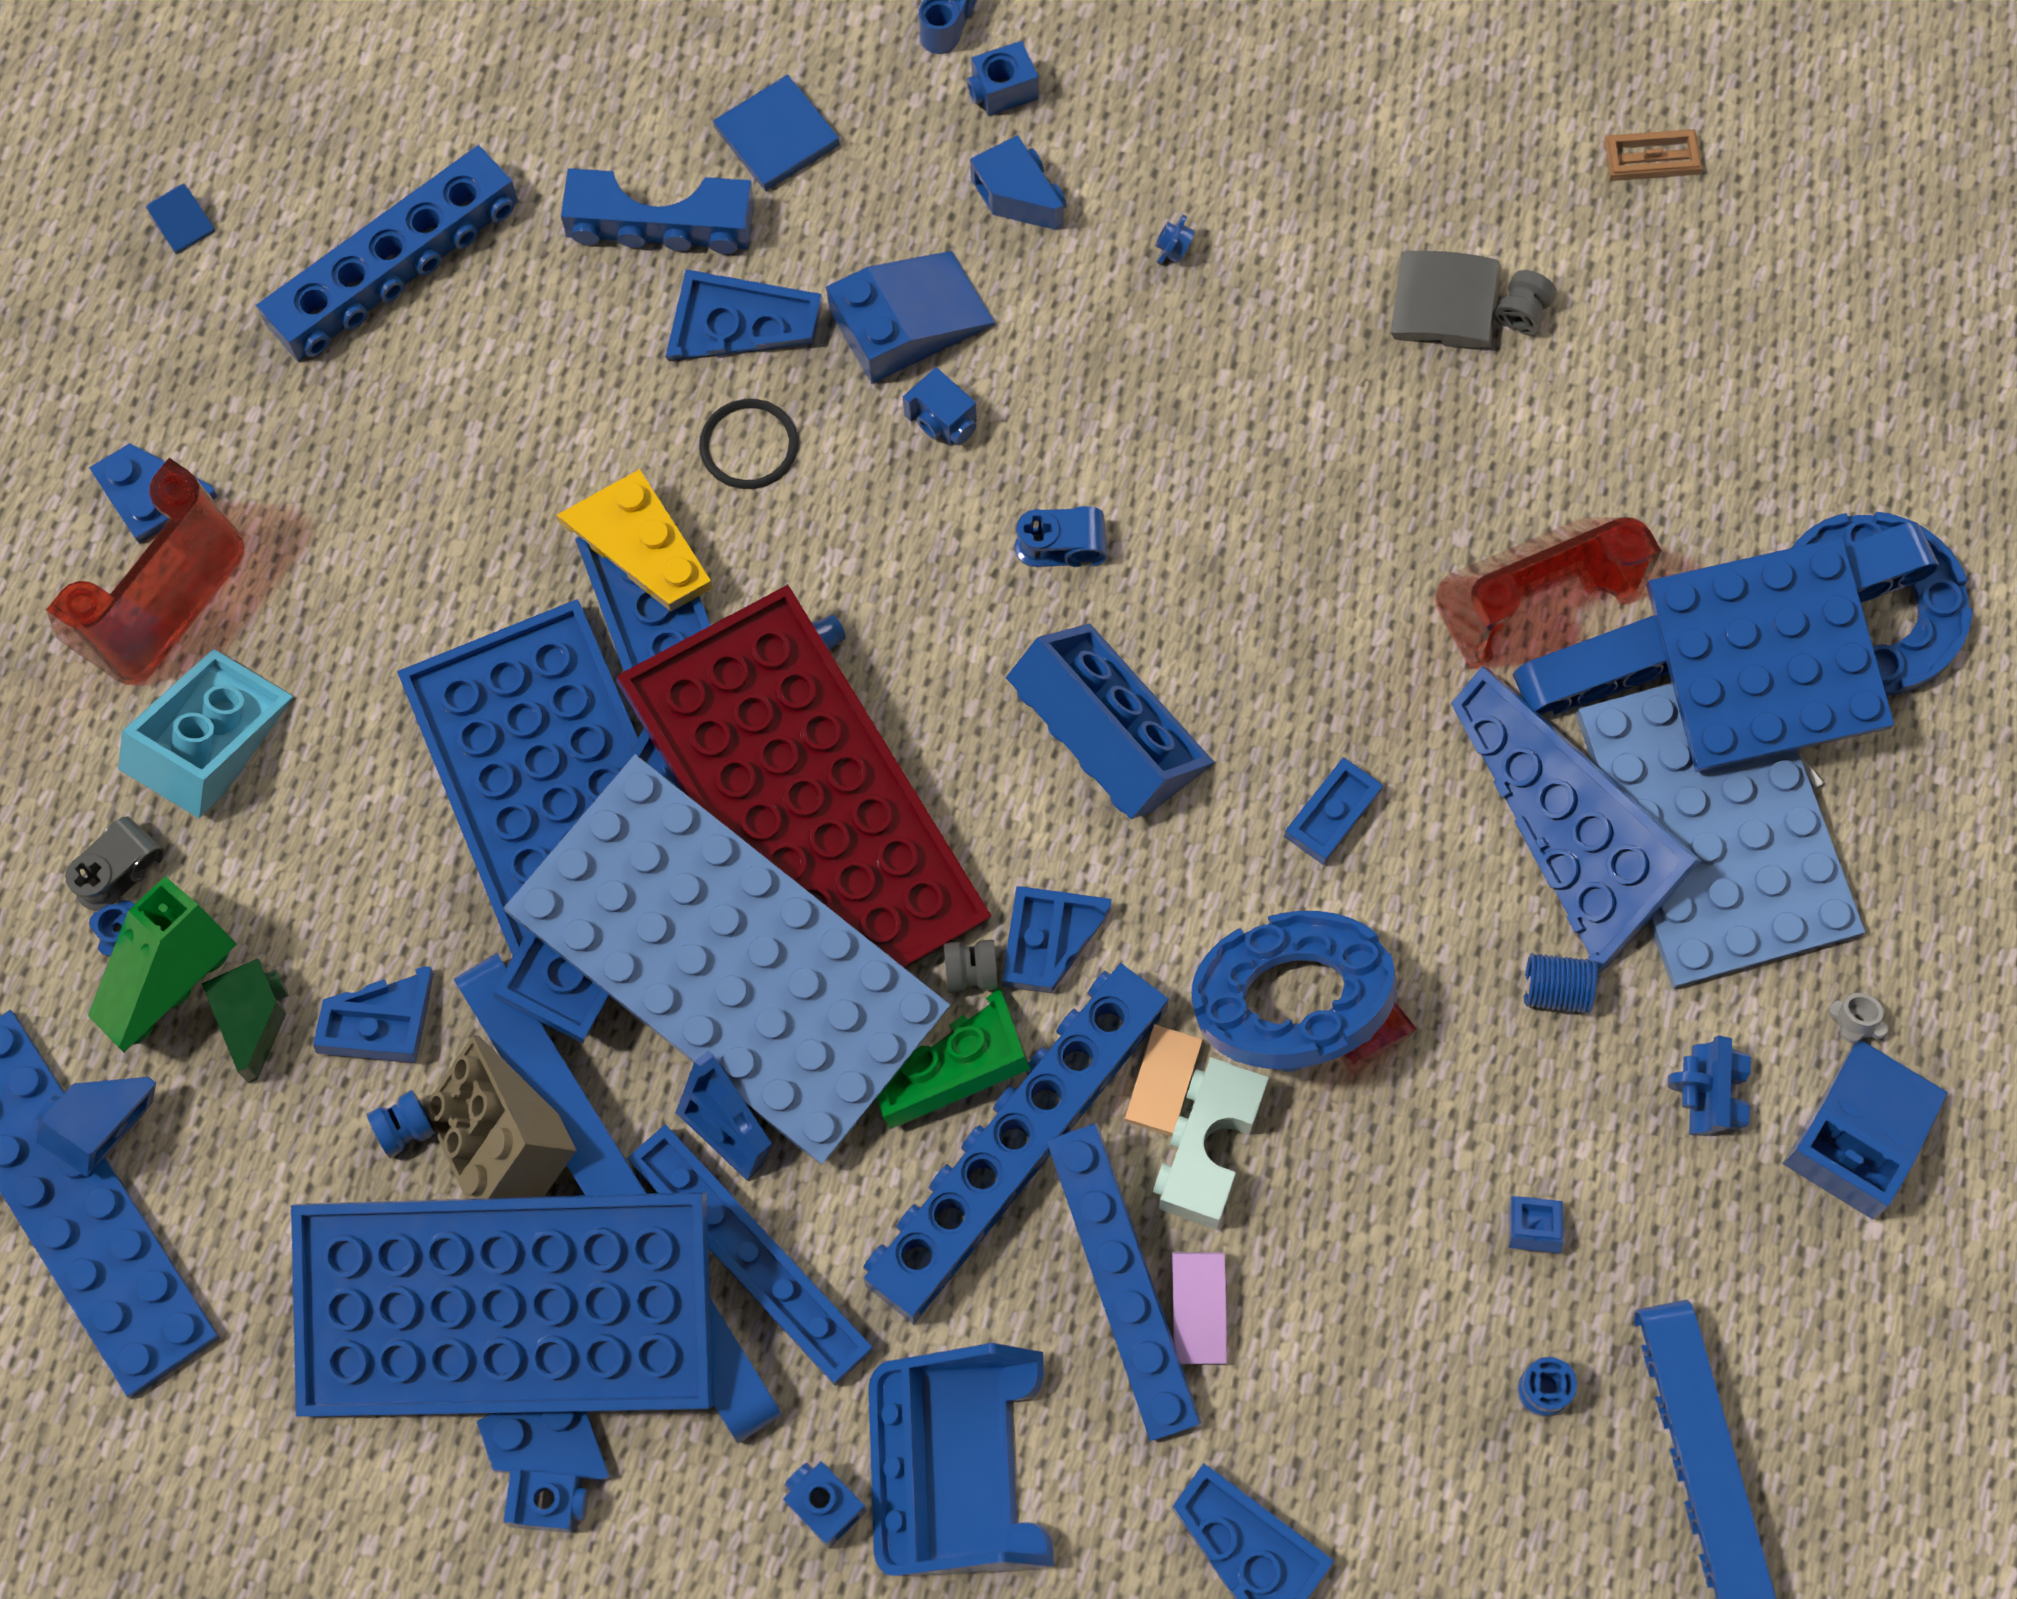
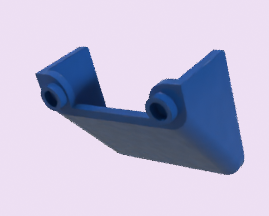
(949, 1462)

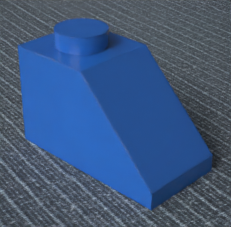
(92, 1119)

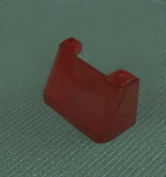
(1602, 551)
(162, 592)

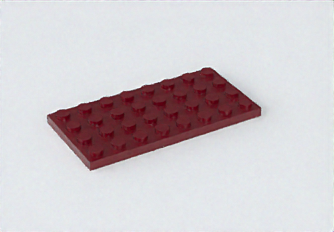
(796, 768)

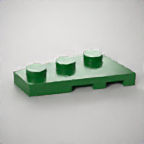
(962, 1063)

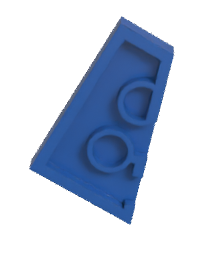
(739, 316)

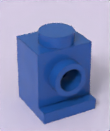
(941, 408)
(522, 1495)
(834, 1519)

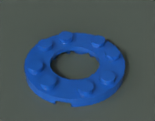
(1941, 602)
(1324, 1035)

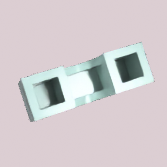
(1223, 1100)

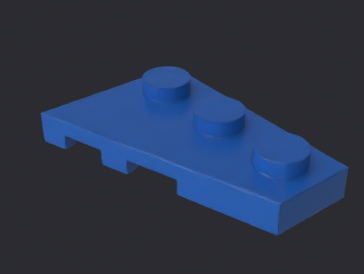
(1246, 1543)

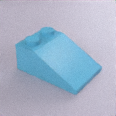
(201, 732)

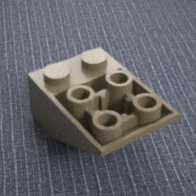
(497, 1128)

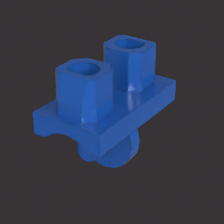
(1707, 1087)

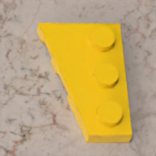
(640, 538)

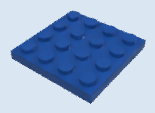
(1769, 654)

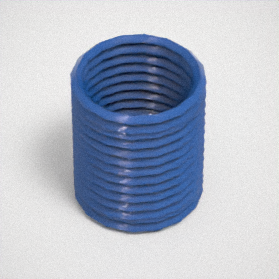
(1561, 983)

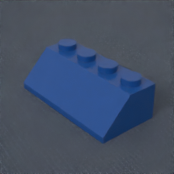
(1108, 719)

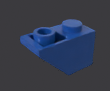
(1014, 185)

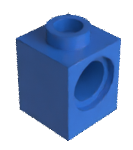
(1004, 63)

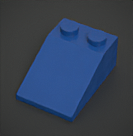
(905, 311)

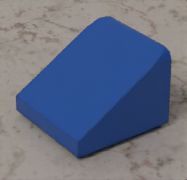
(179, 218)

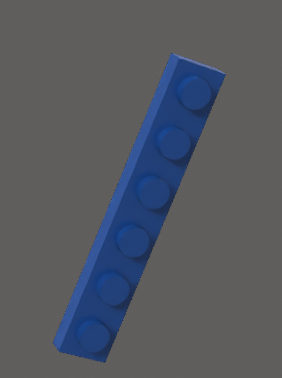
(756, 1259)
(1124, 1282)

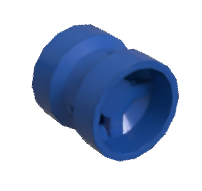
(411, 1117)
(1539, 1393)

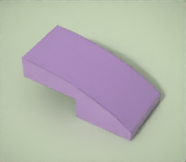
(1199, 1307)

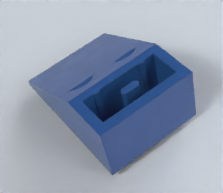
(1866, 1130)

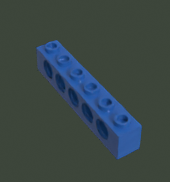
(395, 231)

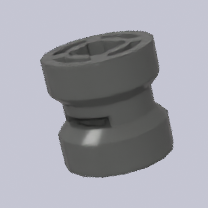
(1527, 298)
(959, 962)

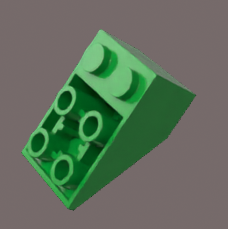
(156, 962)

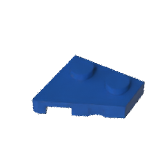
(127, 481)
(1048, 935)
(722, 1117)

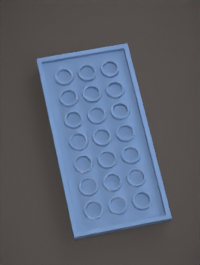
(727, 958)

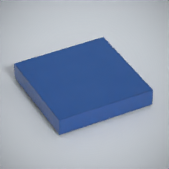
(776, 132)

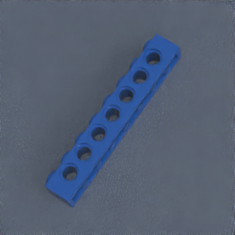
(914, 1290)

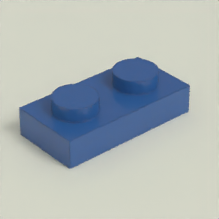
(1333, 811)

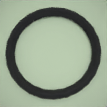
(737, 405)

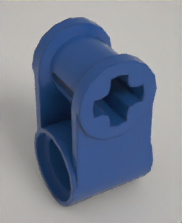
(943, 23)
(1065, 536)

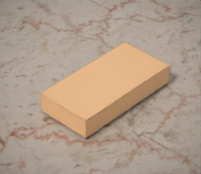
(1163, 1080)

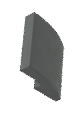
(1446, 298)

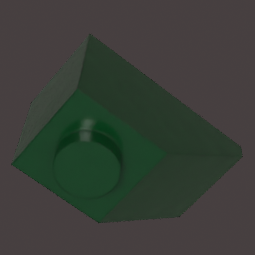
(248, 1013)

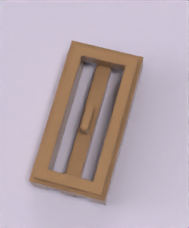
(1652, 170)

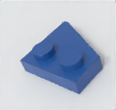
(376, 1021)
(543, 1443)

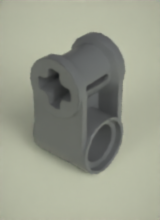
(115, 861)

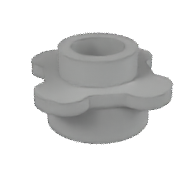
(1864, 1008)

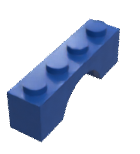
(711, 217)

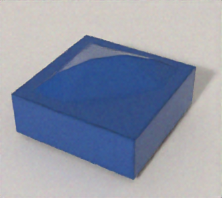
(1536, 1224)

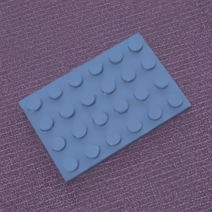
(1765, 854)

